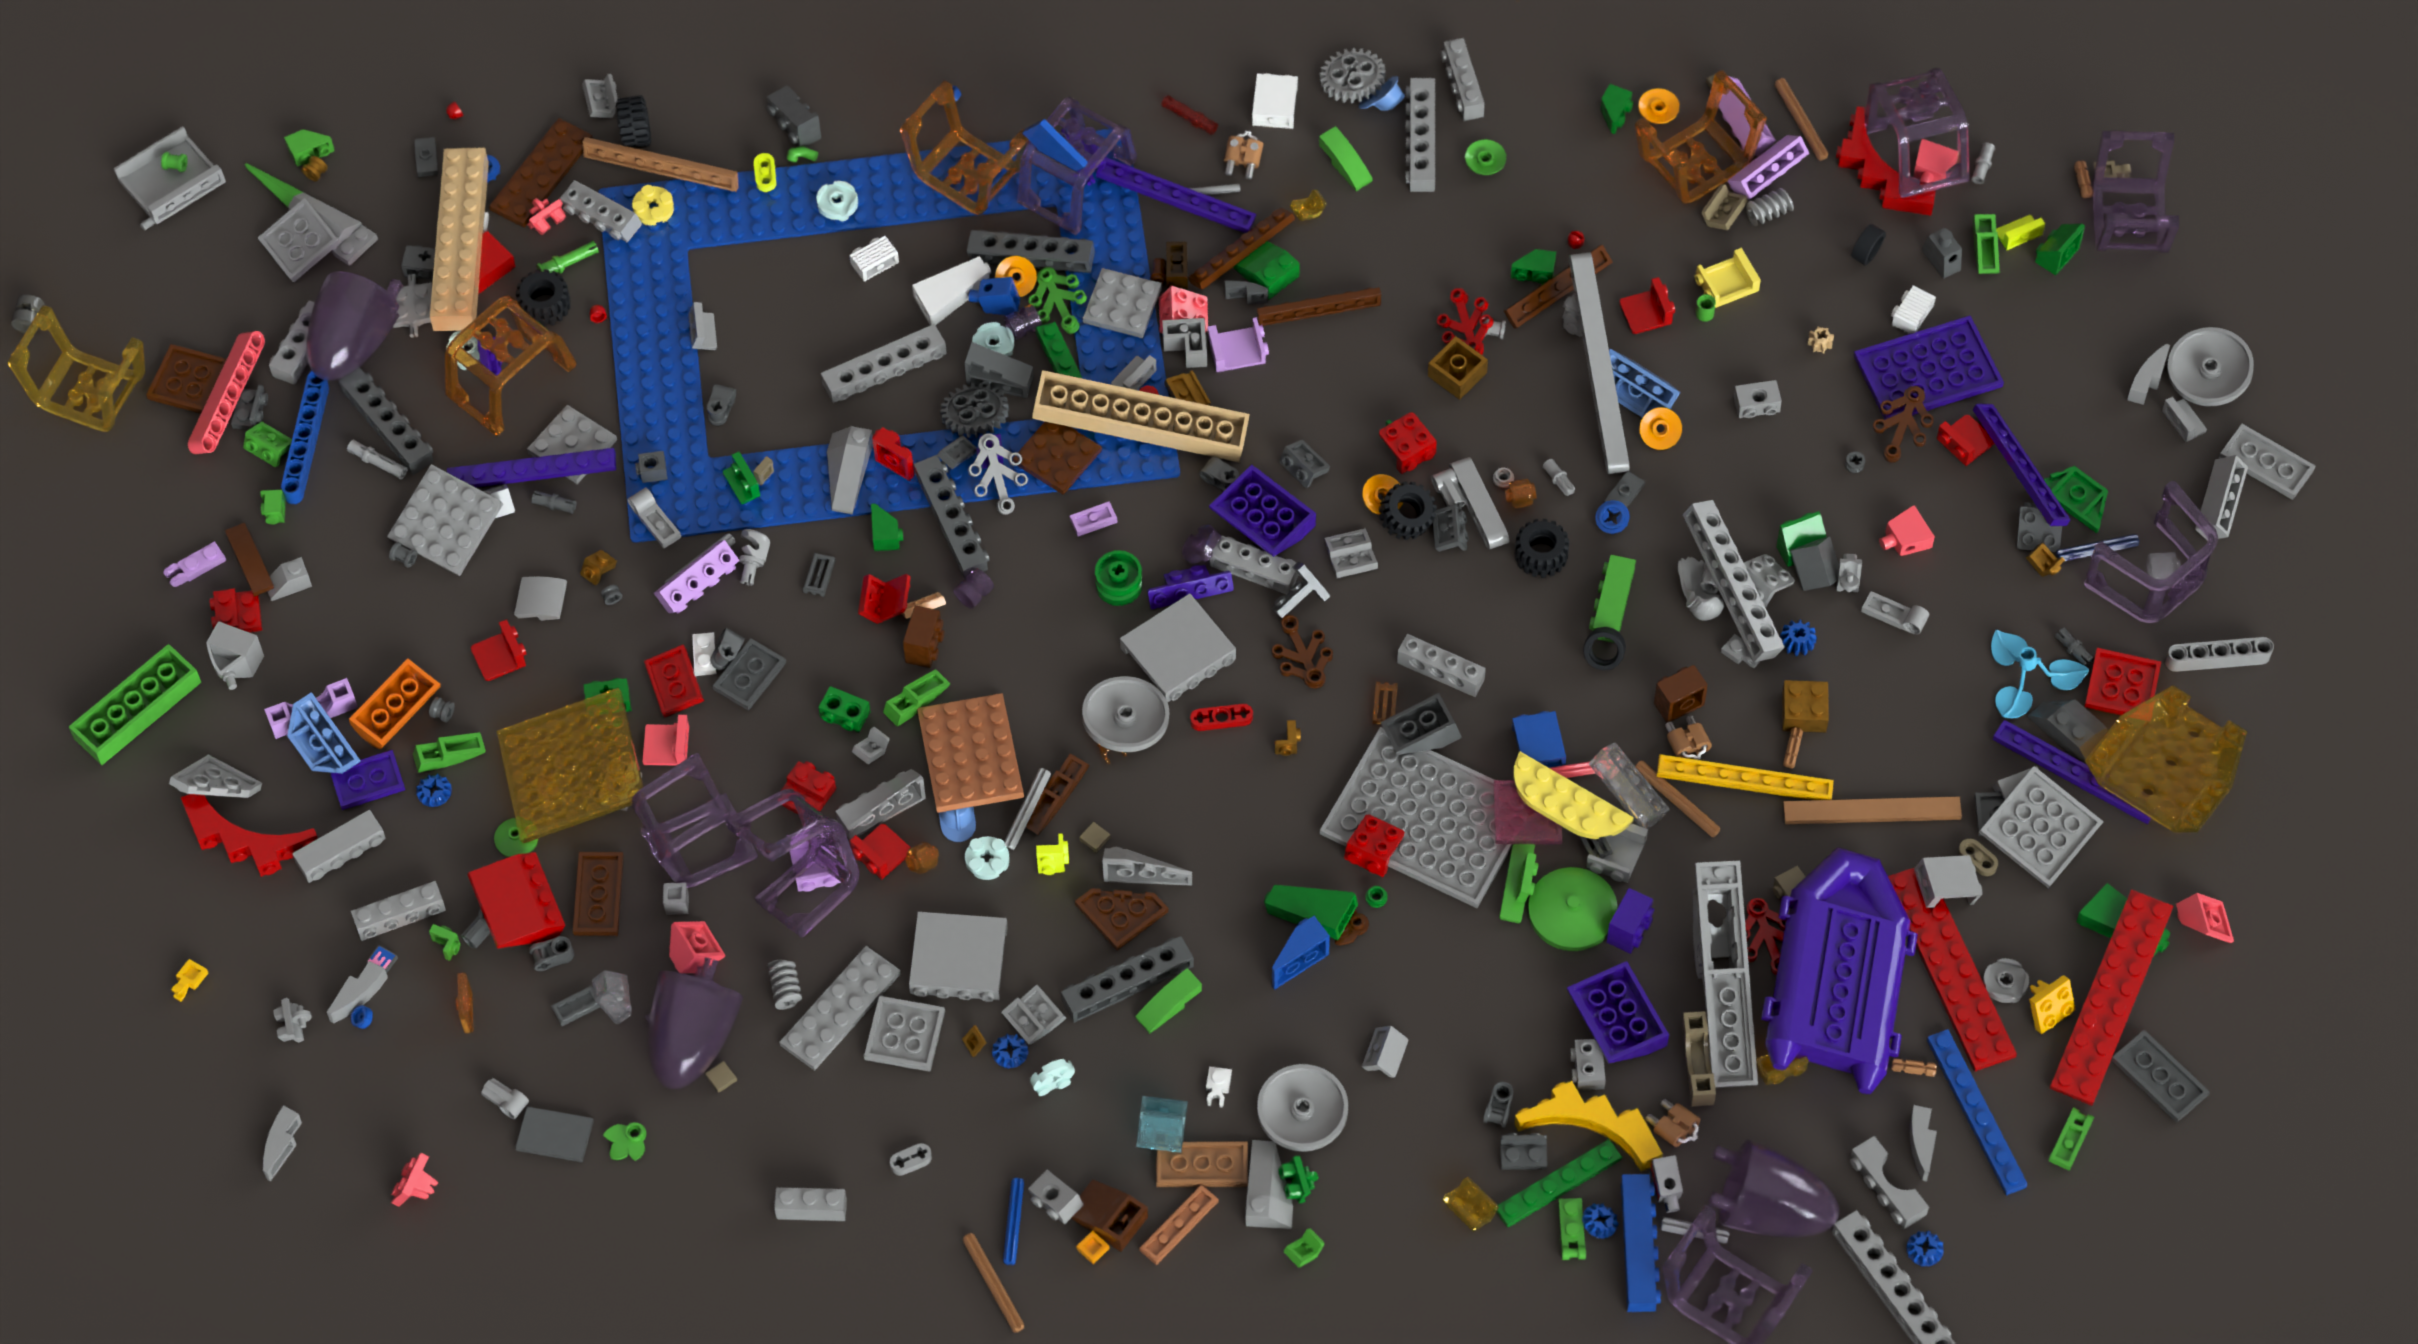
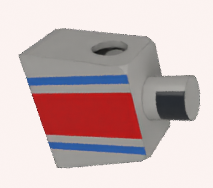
(1665, 1174)

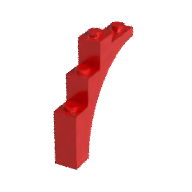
(1875, 173)
(240, 843)

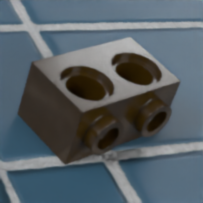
(1177, 265)

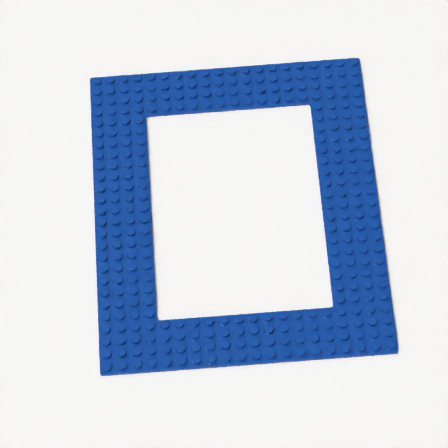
(661, 372)

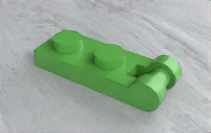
(2071, 1139)
(1572, 1228)

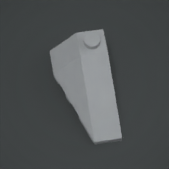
(847, 464)
(1131, 867)
(1266, 1194)

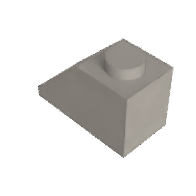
(289, 579)

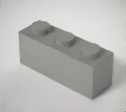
(810, 1204)

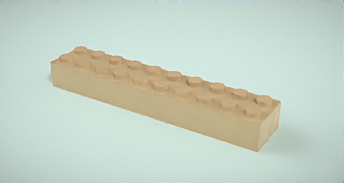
(459, 238)
(1140, 416)

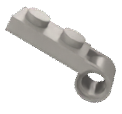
(654, 518)
(1895, 614)

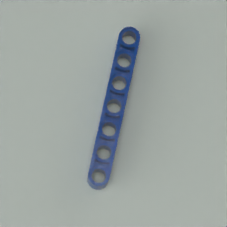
(306, 444)

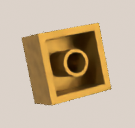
(1457, 367)
(1805, 706)

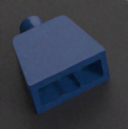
(997, 296)

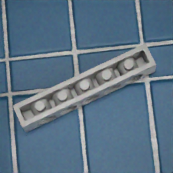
(1422, 104)
(888, 354)

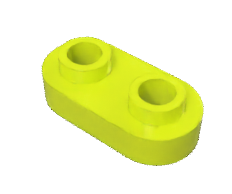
(765, 174)

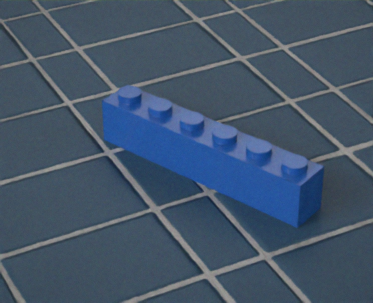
(1638, 1243)

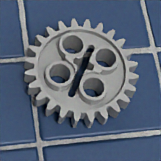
(1352, 75)

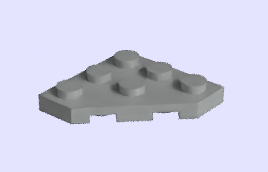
(214, 778)

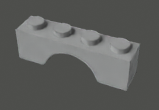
(1905, 1205)

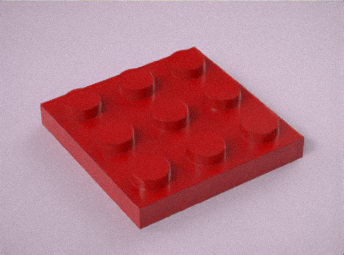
(2121, 681)

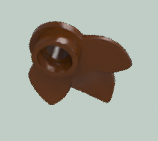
(1351, 930)

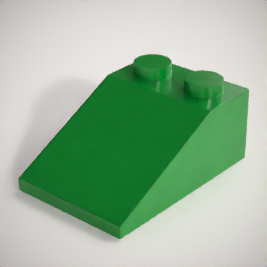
(1270, 268)

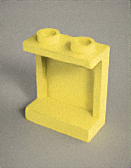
(1728, 279)

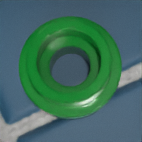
(1376, 891)

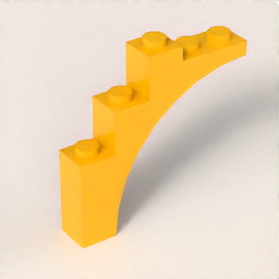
(1596, 1114)

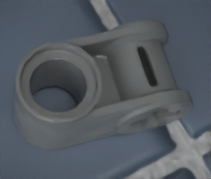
(720, 404)
(1218, 473)
(726, 649)
(550, 954)
(1499, 1108)

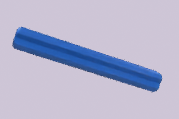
(1013, 1221)

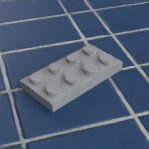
(2269, 461)

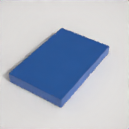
(1054, 145)

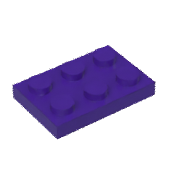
(368, 780)

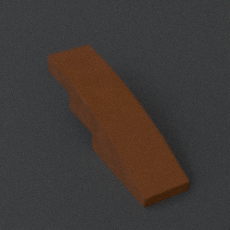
(249, 559)
(1056, 793)

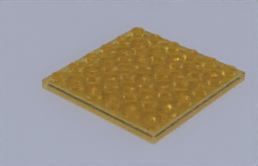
(570, 765)

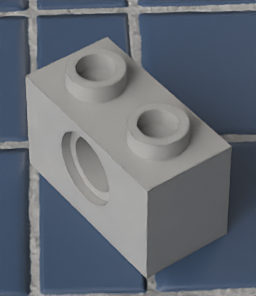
(1765, 391)
(1048, 1187)

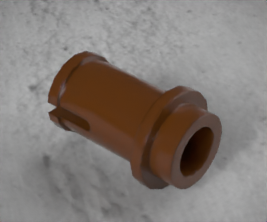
(1159, 270)

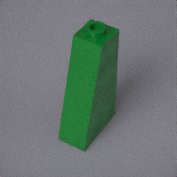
(1329, 907)
(2104, 912)

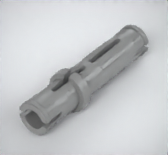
(369, 455)

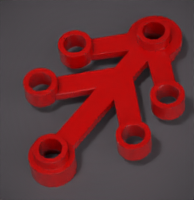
(1467, 324)
(1765, 931)

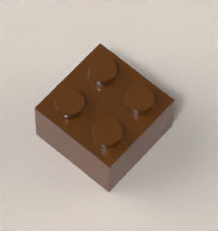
(923, 637)
(1680, 693)

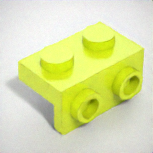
(1052, 858)

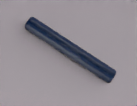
(2087, 549)

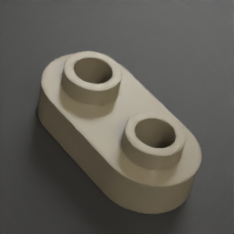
(1979, 857)

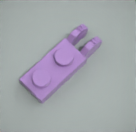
(195, 564)

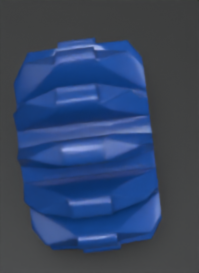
(1798, 637)

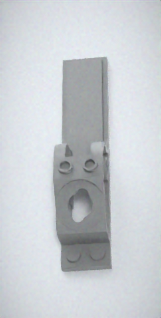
(1725, 990)

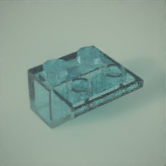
(1161, 1124)

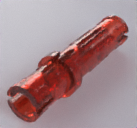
(1194, 117)

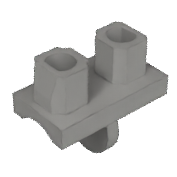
(1849, 573)
(295, 1019)

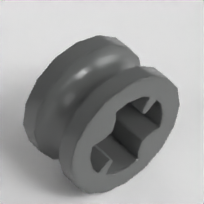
(1858, 457)
(611, 594)

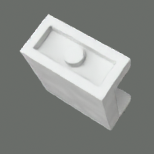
(1274, 100)

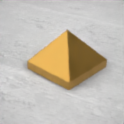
(974, 1041)

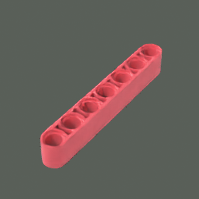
(226, 392)

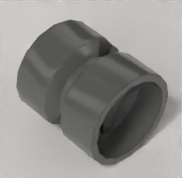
(26, 310)

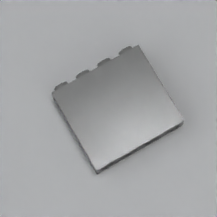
(168, 191)
(1179, 647)
(957, 956)

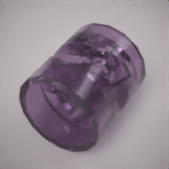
(1022, 322)
(972, 590)

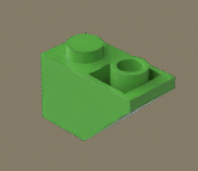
(307, 144)

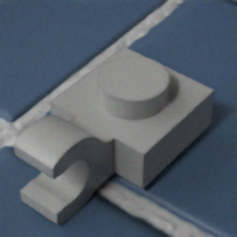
(1737, 651)

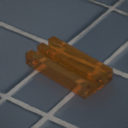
(1386, 687)

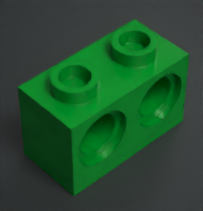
(847, 705)

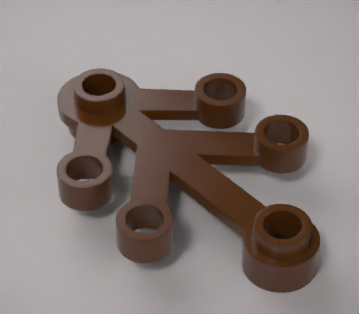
(1904, 419)
(1303, 656)

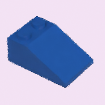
(1304, 948)

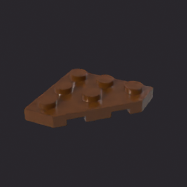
(1121, 913)

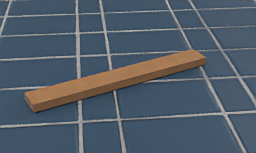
(660, 164)
(1872, 810)

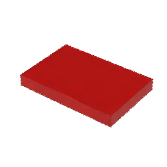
(674, 681)

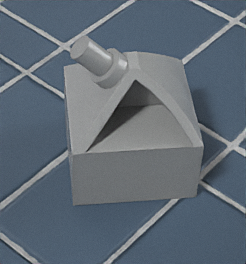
(234, 653)

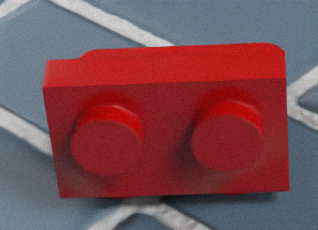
(1648, 309)
(1965, 439)
(1409, 442)
(883, 600)
(499, 653)
(1373, 844)
(880, 850)

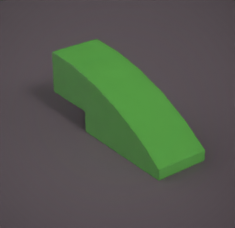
(1345, 158)
(1986, 243)
(915, 695)
(448, 751)
(1169, 1000)

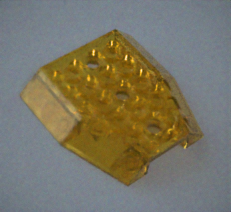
(2143, 739)

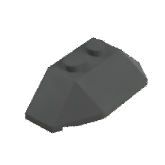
(2069, 726)

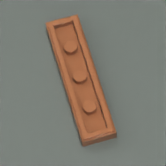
(1179, 1224)

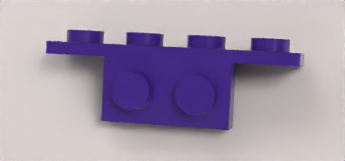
(1189, 581)

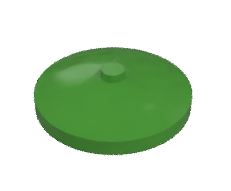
(1572, 909)

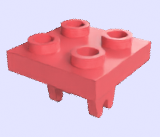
(414, 1182)

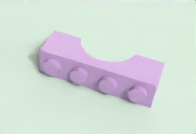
(335, 701)

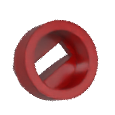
(453, 111)
(1576, 239)
(597, 314)

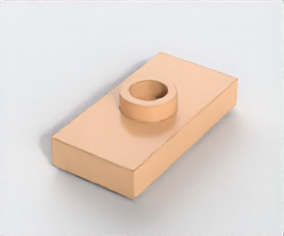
(932, 601)

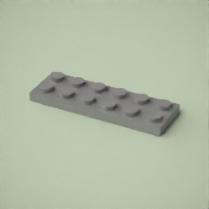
(840, 1008)

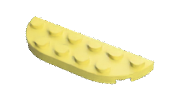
(1566, 801)

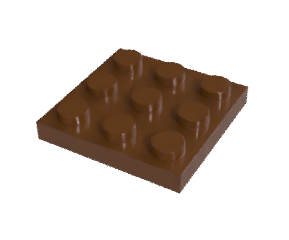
(185, 378)
(1057, 455)

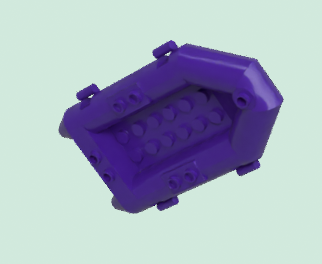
(1840, 970)

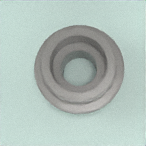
(1503, 473)

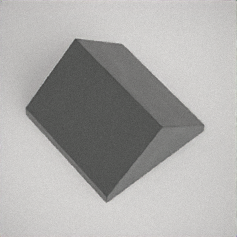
(1816, 564)

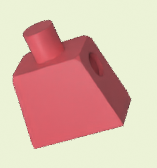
(1933, 161)
(1907, 533)

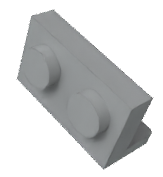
(601, 97)

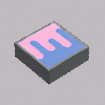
(383, 958)

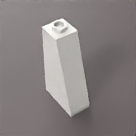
(949, 289)

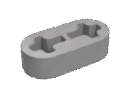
(910, 1159)

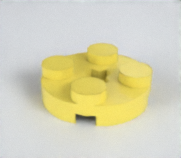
(653, 194)

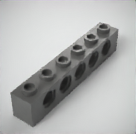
(1040, 257)
(413, 459)
(934, 469)
(1121, 989)

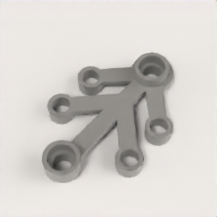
(996, 471)

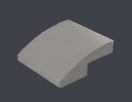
(1351, 553)
(540, 598)
(1033, 1015)

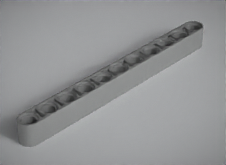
(1599, 363)

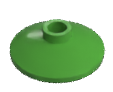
(1485, 150)
(511, 845)

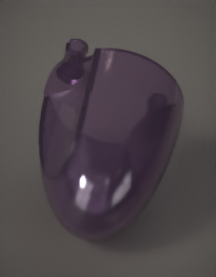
(349, 323)
(689, 1024)
(1772, 1194)

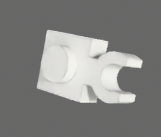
(1218, 1082)

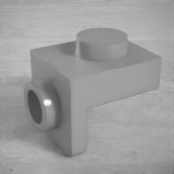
(871, 747)

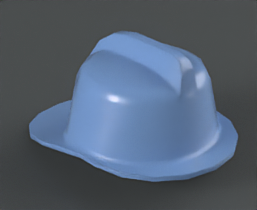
(1386, 98)
(958, 824)

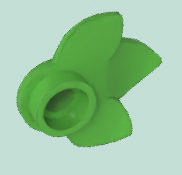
(624, 1143)

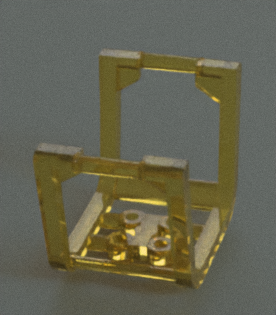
(97, 397)

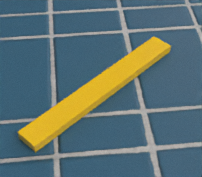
(1744, 778)

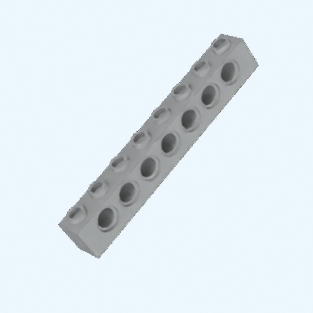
(1733, 581)
(1858, 1251)

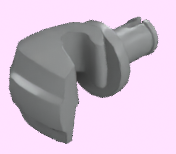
(753, 557)

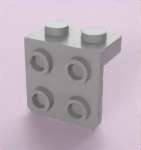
(1768, 576)

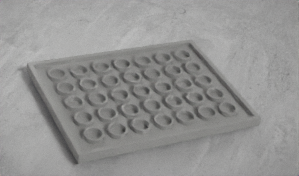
(1439, 808)

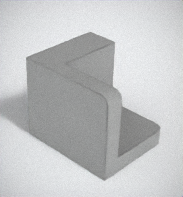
(675, 898)

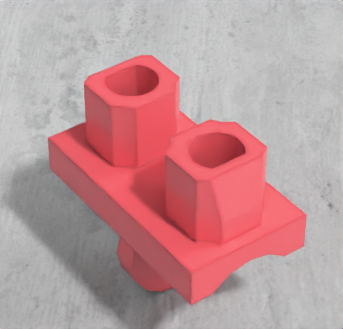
(539, 220)

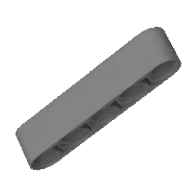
(1480, 504)
(2227, 648)

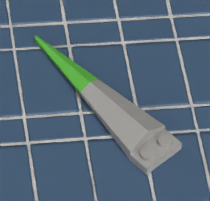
(353, 235)

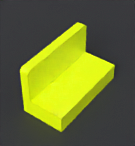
(2020, 231)

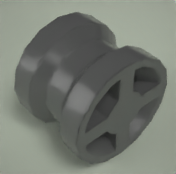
(441, 709)

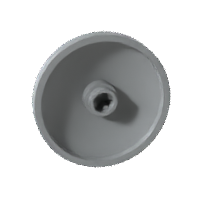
(2210, 366)
(1125, 714)
(1302, 1107)

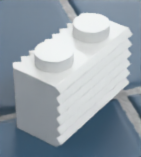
(874, 258)
(1913, 309)

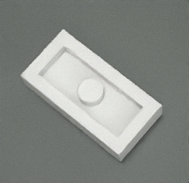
(702, 651)

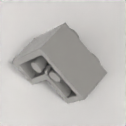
(1187, 336)

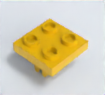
(2051, 1003)

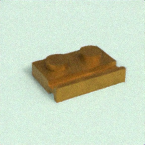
(1187, 388)

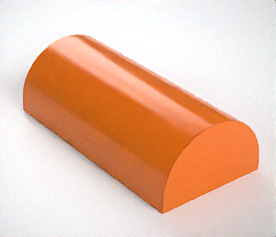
(393, 704)

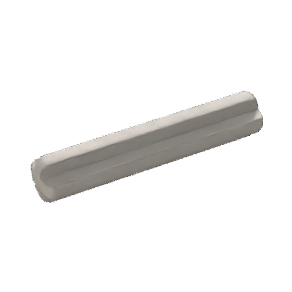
(1682, 1227)

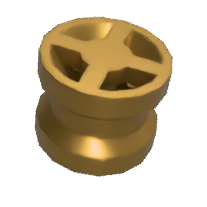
(314, 168)

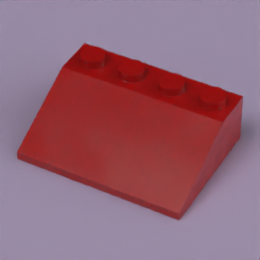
(517, 901)

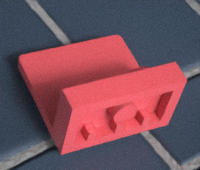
(1182, 304)
(666, 743)

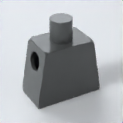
(1943, 252)

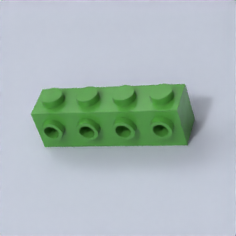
(1614, 594)

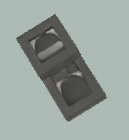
(1252, 292)

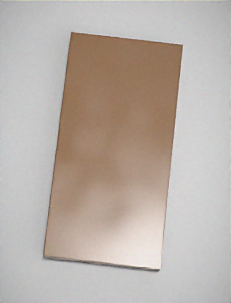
(1204, 1164)

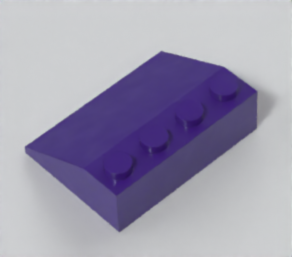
(1264, 511)
(1619, 1014)

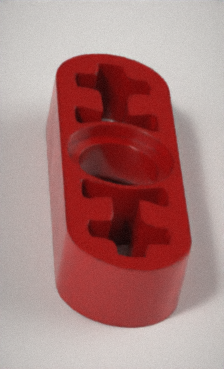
(1214, 711)

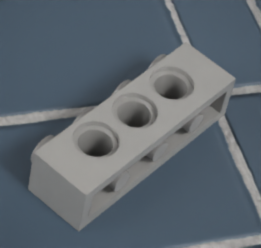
(291, 369)
(1441, 665)

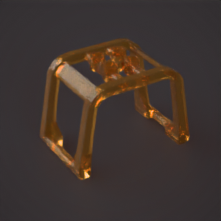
(1689, 169)
(985, 171)
(527, 327)

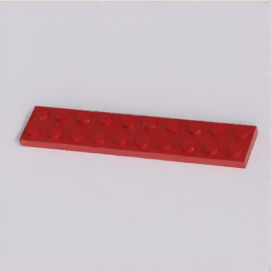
(1954, 976)
(2111, 997)

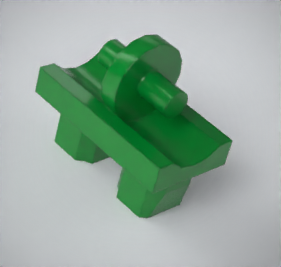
(1301, 1179)

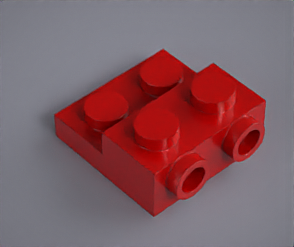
(891, 454)
(236, 609)
(811, 784)

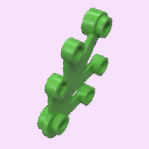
(1056, 297)

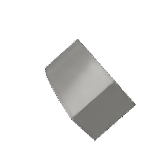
(2148, 375)
(357, 991)
(1921, 1140)
(280, 1141)

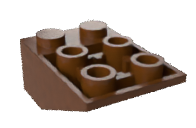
(1110, 1214)

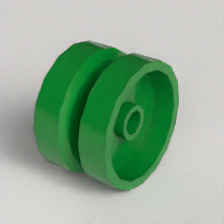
(1118, 578)

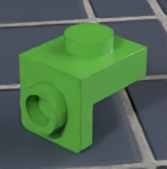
(447, 938)
(1305, 1248)

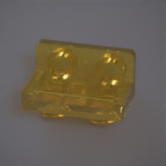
(1775, 1076)
(1471, 1204)

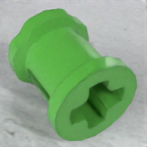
(176, 162)

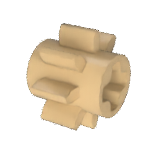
(1820, 339)

